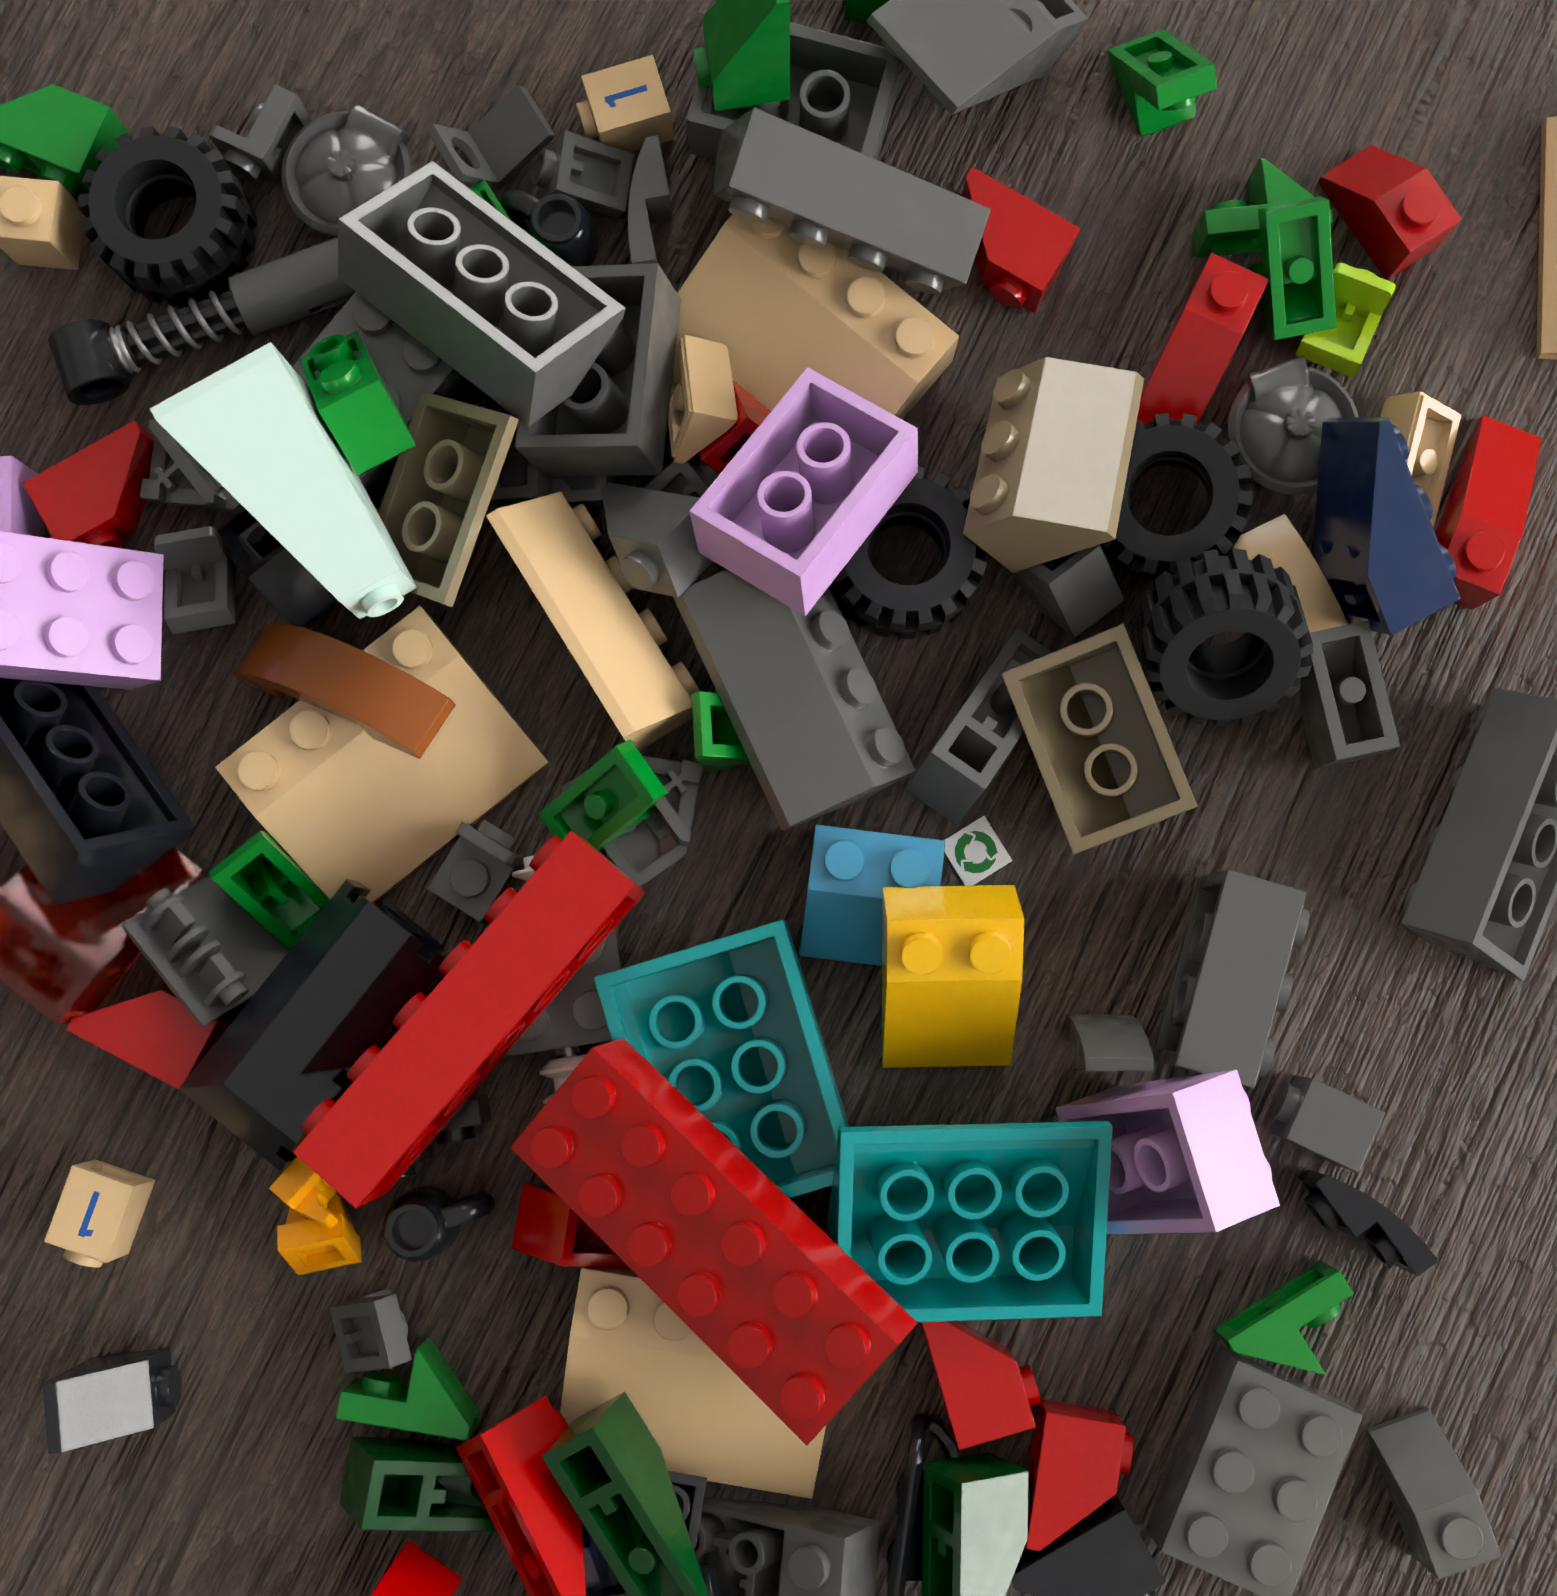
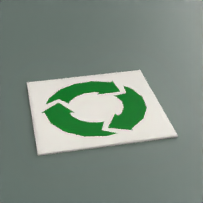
(976, 852)

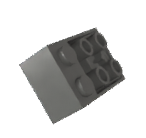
(976, 46)
(787, 1549)

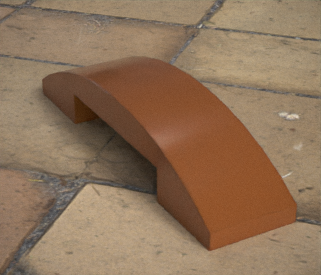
(346, 683)

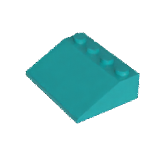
(740, 1045)
(977, 1216)

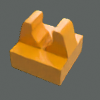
(305, 1193)
(314, 1247)

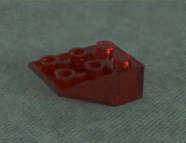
(76, 951)

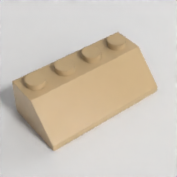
(595, 616)

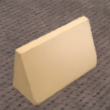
(700, 396)
(1430, 437)

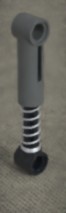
(100, 359)

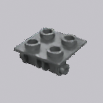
(205, 948)

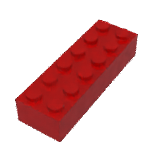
(468, 1021)
(713, 1237)

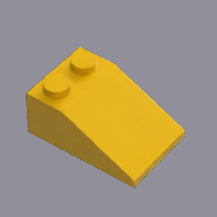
(950, 975)

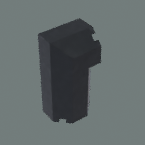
(314, 1021)

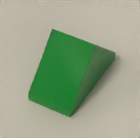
(271, 887)

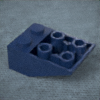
(1377, 528)

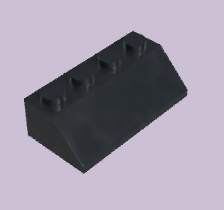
(79, 791)

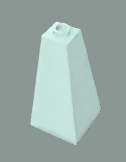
(279, 460)

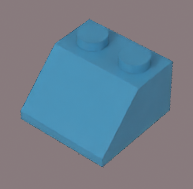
(848, 885)

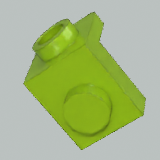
(1358, 306)

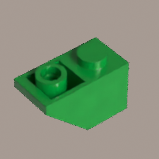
(56, 135)
(355, 401)

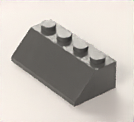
(847, 201)
(476, 290)
(795, 697)
(1496, 849)

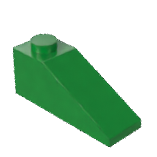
(745, 53)

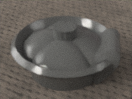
(341, 165)
(1280, 423)

